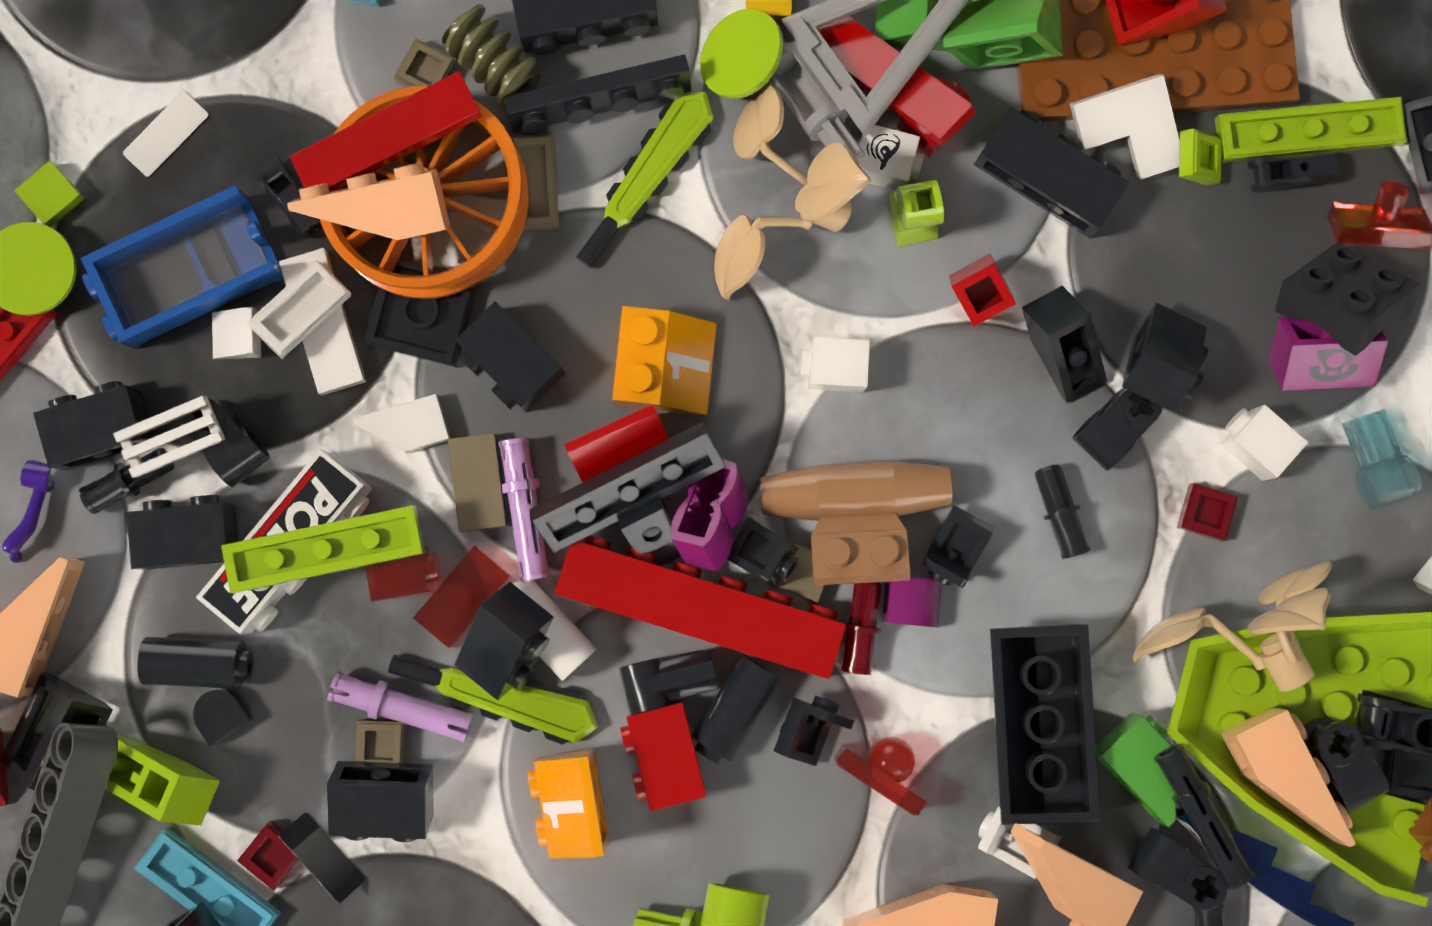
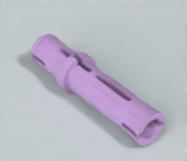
(522, 496)
(398, 706)

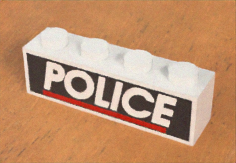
(317, 496)

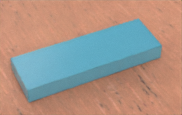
(195, 878)

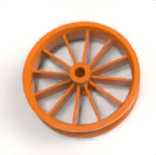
(490, 256)

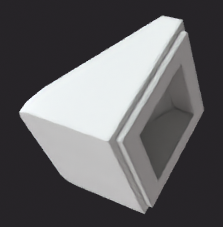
(233, 336)

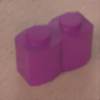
(708, 516)

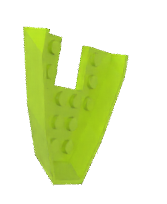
(1351, 656)

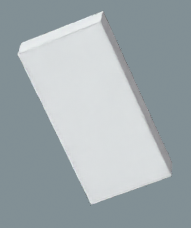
(299, 308)

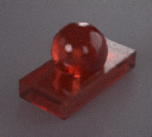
(888, 765)

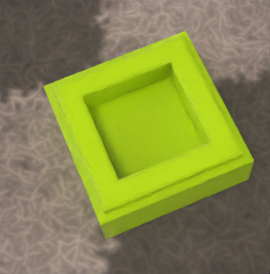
(1200, 157)
(49, 194)

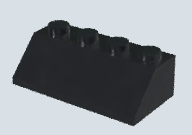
(1044, 724)

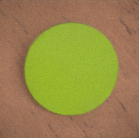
(741, 53)
(34, 268)

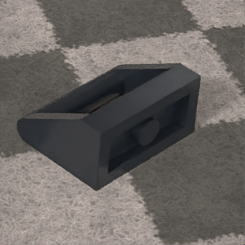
(73, 707)

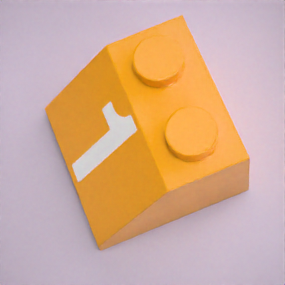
(663, 361)
(570, 805)

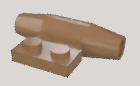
(857, 514)

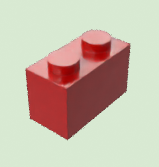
(664, 756)

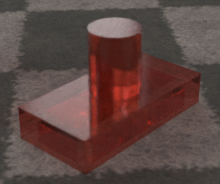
(1384, 222)
(458, 598)

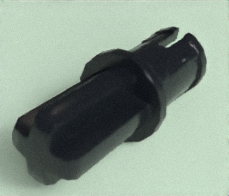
(119, 484)
(1061, 511)

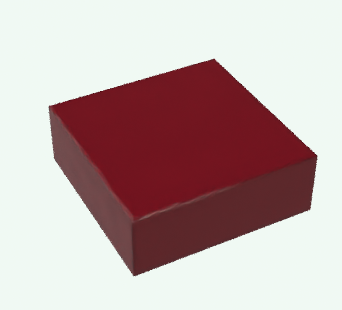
(1207, 512)
(269, 857)

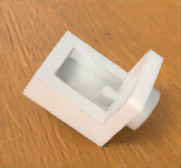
(999, 841)

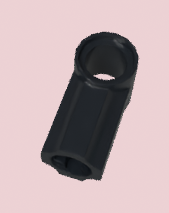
(658, 681)

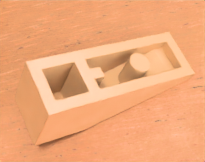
(33, 624)
(1076, 885)

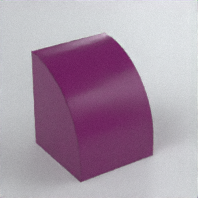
(912, 602)

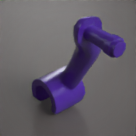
(38, 477)

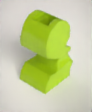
(916, 212)

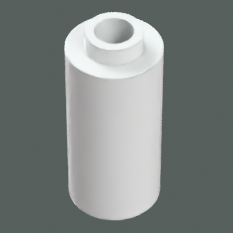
(567, 644)

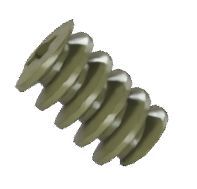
(488, 56)

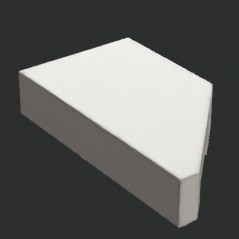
(408, 425)

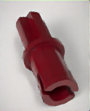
(862, 628)

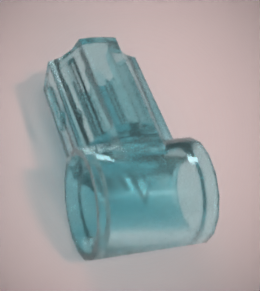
(1383, 470)

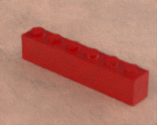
(701, 608)

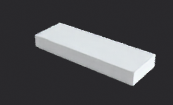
(330, 345)

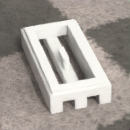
(131, 452)

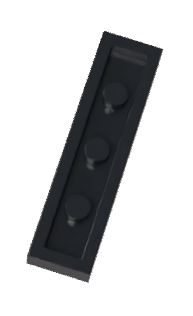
(609, 91)

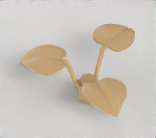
(823, 200)
(1297, 608)

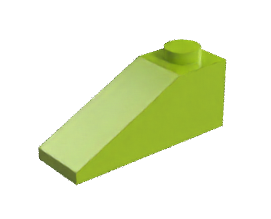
(161, 783)

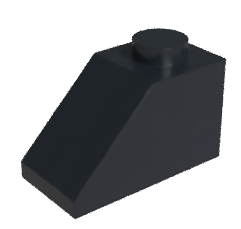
(1065, 342)

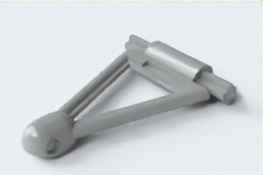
(821, 88)

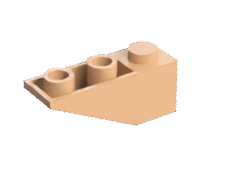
(391, 207)
(1276, 760)
(933, 907)

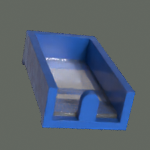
(181, 268)

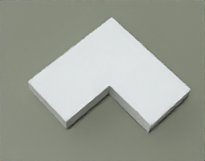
(1136, 112)

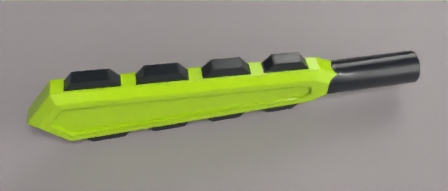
(664, 150)
(559, 714)

